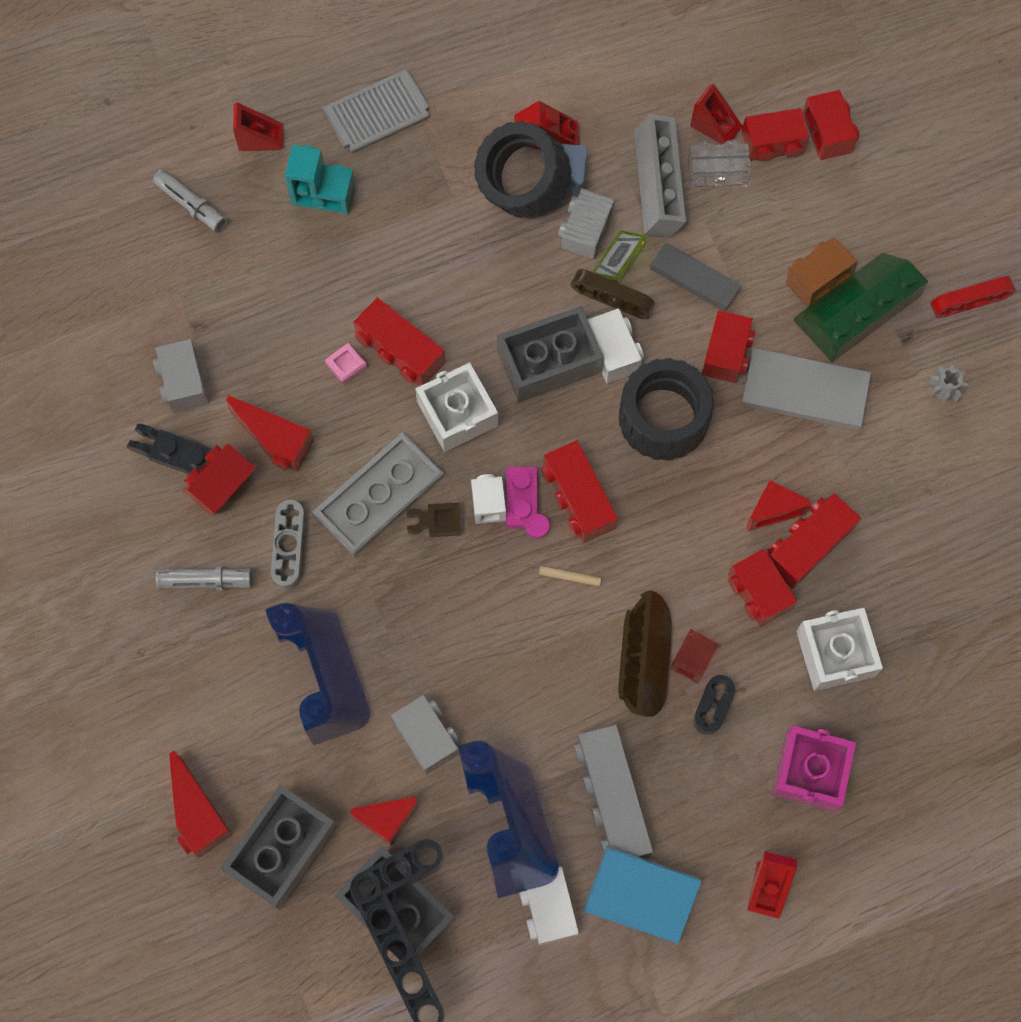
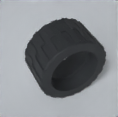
(496, 151)
(674, 377)

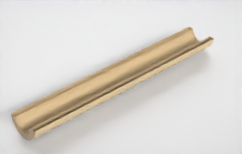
(571, 576)

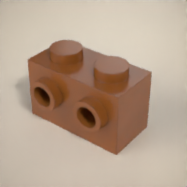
(821, 271)

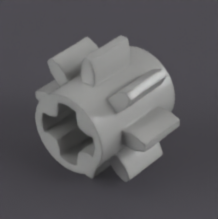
(948, 383)

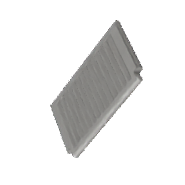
(377, 111)

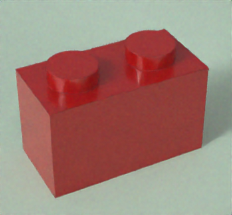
(830, 124)
(775, 134)
(727, 347)
(217, 478)
(761, 588)

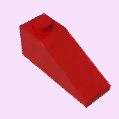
(278, 438)
(194, 813)

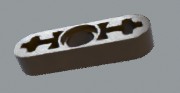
(612, 293)

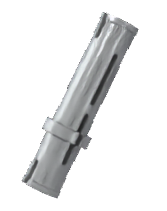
(198, 207)
(204, 578)

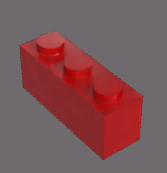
(399, 342)
(579, 492)
(813, 539)

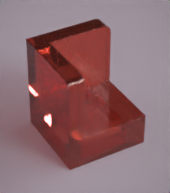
(694, 656)

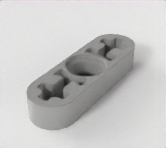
(277, 566)

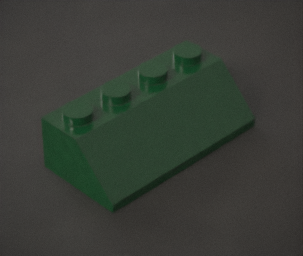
(861, 304)

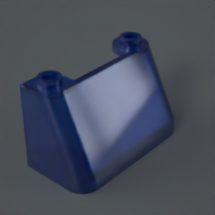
(340, 703)
(525, 852)

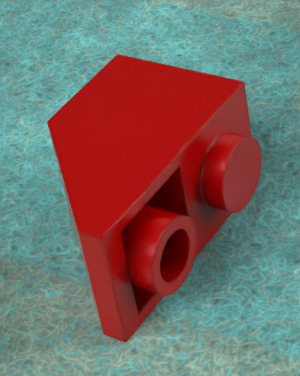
(557, 124)

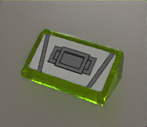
(620, 255)

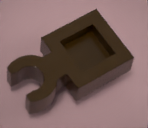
(441, 520)

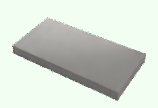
(806, 389)
(378, 494)

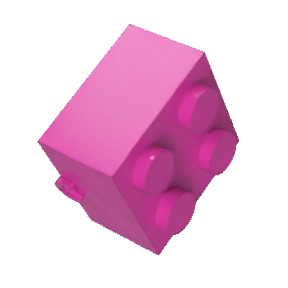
(814, 768)

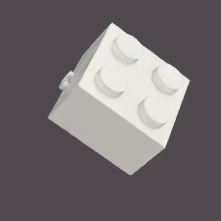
(457, 407)
(839, 649)

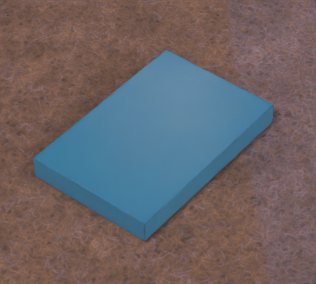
(642, 894)

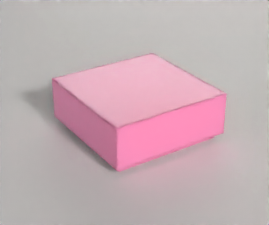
(346, 363)

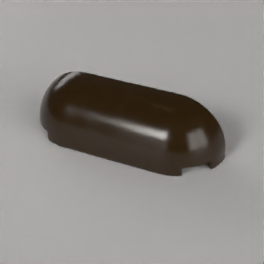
(645, 655)

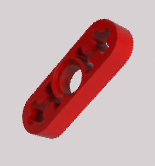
(973, 297)

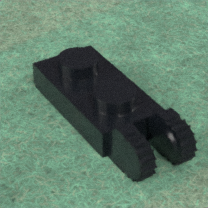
(170, 449)

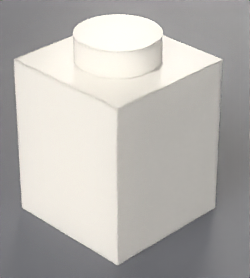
(488, 499)

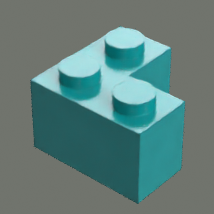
(316, 184)

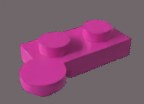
(522, 502)

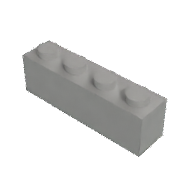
(659, 176)
(613, 792)

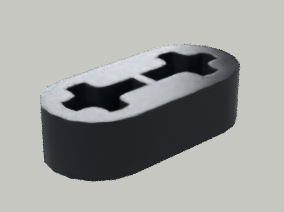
(707, 702)

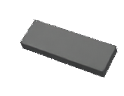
(695, 277)

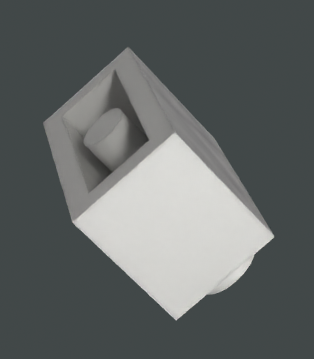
(616, 344)
(550, 912)

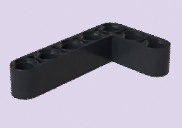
(395, 932)

